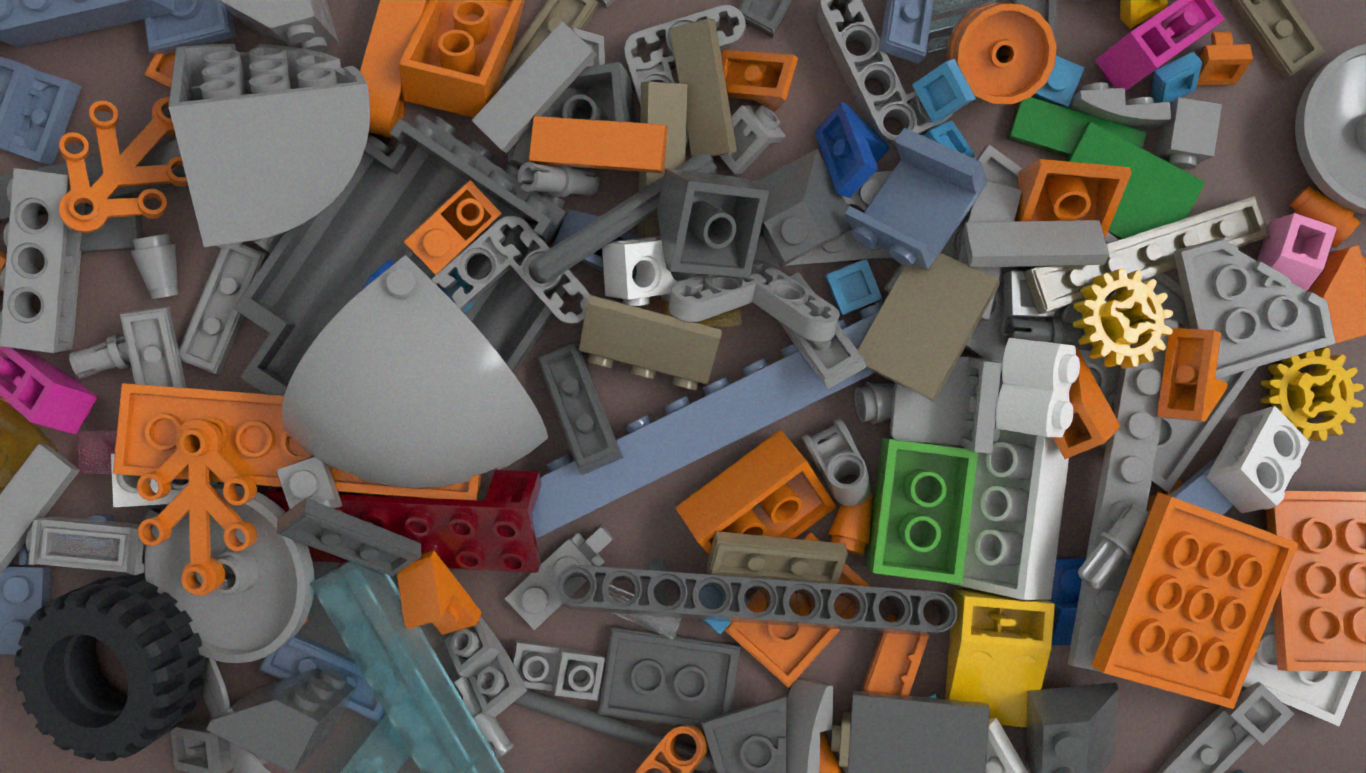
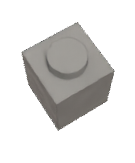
(1190, 133)

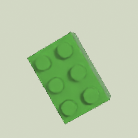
(921, 511)

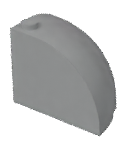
(265, 136)
(408, 390)

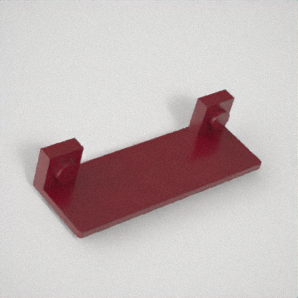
(463, 533)

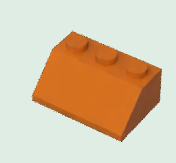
(761, 494)

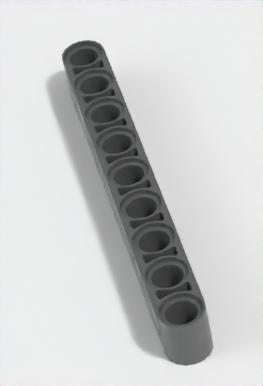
(777, 593)

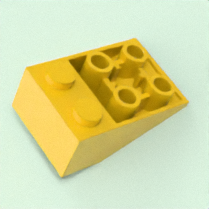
(998, 652)

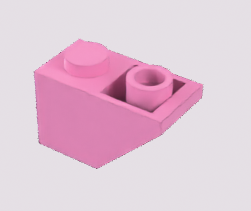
(1297, 248)

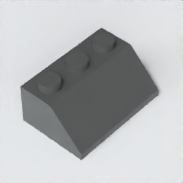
(287, 717)

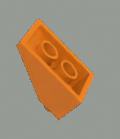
(459, 53)

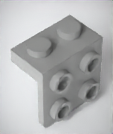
(961, 413)

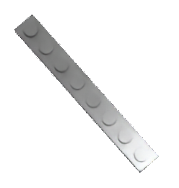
(1123, 480)

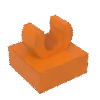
(1223, 61)

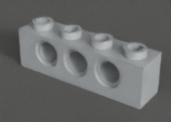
(20, 279)

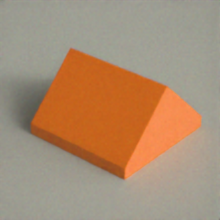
(1071, 191)

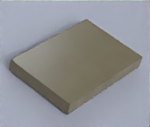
(927, 324)

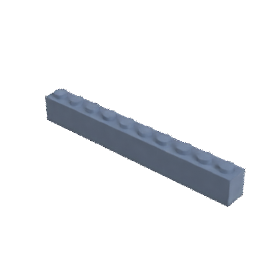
(690, 431)

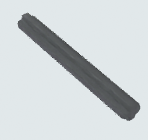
(609, 225)

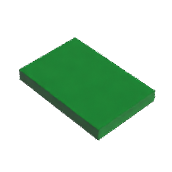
(1156, 189)

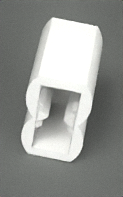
(1036, 387)

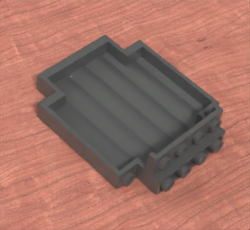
(335, 252)

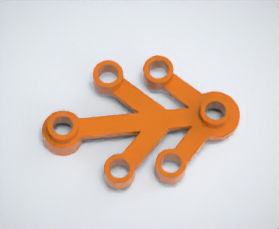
(117, 170)
(200, 501)

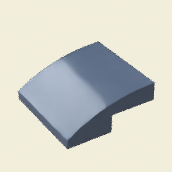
(34, 111)

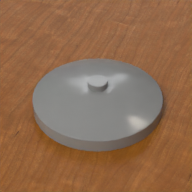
(1333, 129)
(263, 588)

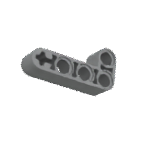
(872, 65)

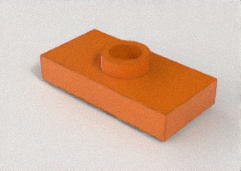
(894, 662)

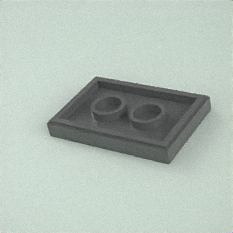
(667, 683)
(916, 734)

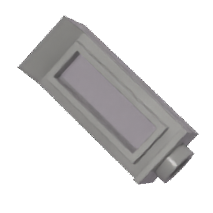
(86, 544)

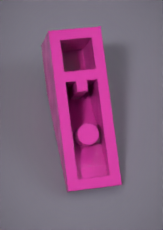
(1158, 41)
(43, 391)

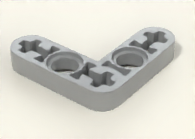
(659, 67)
(502, 260)
(767, 288)

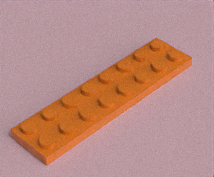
(251, 438)

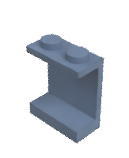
(919, 201)

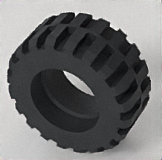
(68, 687)

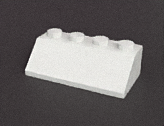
(1016, 517)

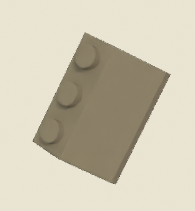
(648, 342)

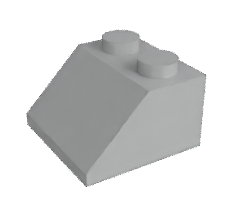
(288, 22)

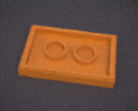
(790, 649)

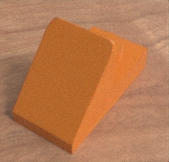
(758, 76)
(1189, 375)
(435, 596)

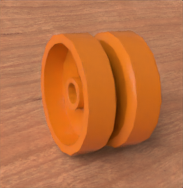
(1027, 56)

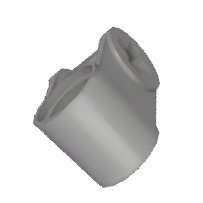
(835, 457)

